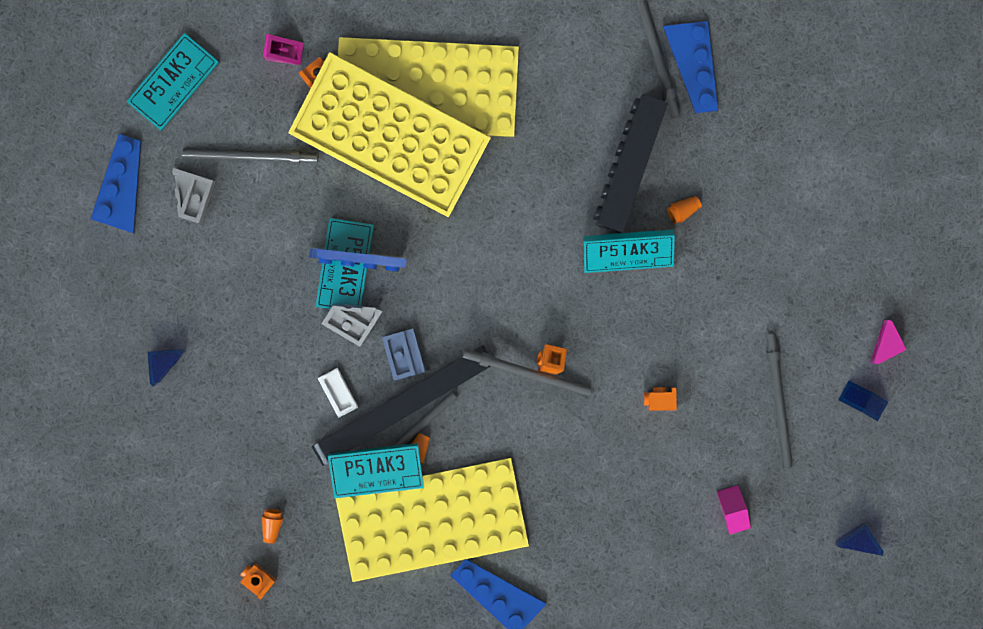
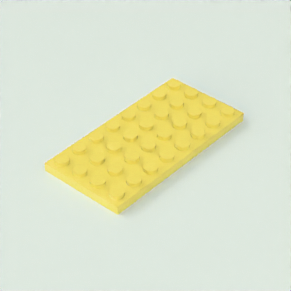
(459, 79)
(389, 134)
(449, 520)

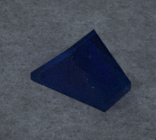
(161, 363)
(863, 400)
(860, 540)

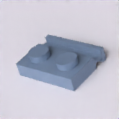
(403, 354)

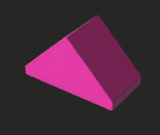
(282, 50)
(887, 344)
(734, 509)

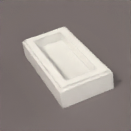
(338, 392)

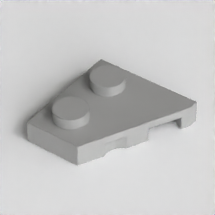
(192, 195)
(352, 321)

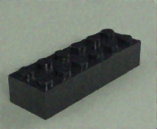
(631, 164)

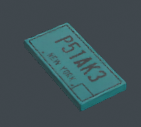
(173, 82)
(628, 251)
(339, 282)
(376, 470)

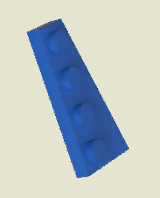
(694, 60)
(119, 188)
(349, 259)
(503, 600)

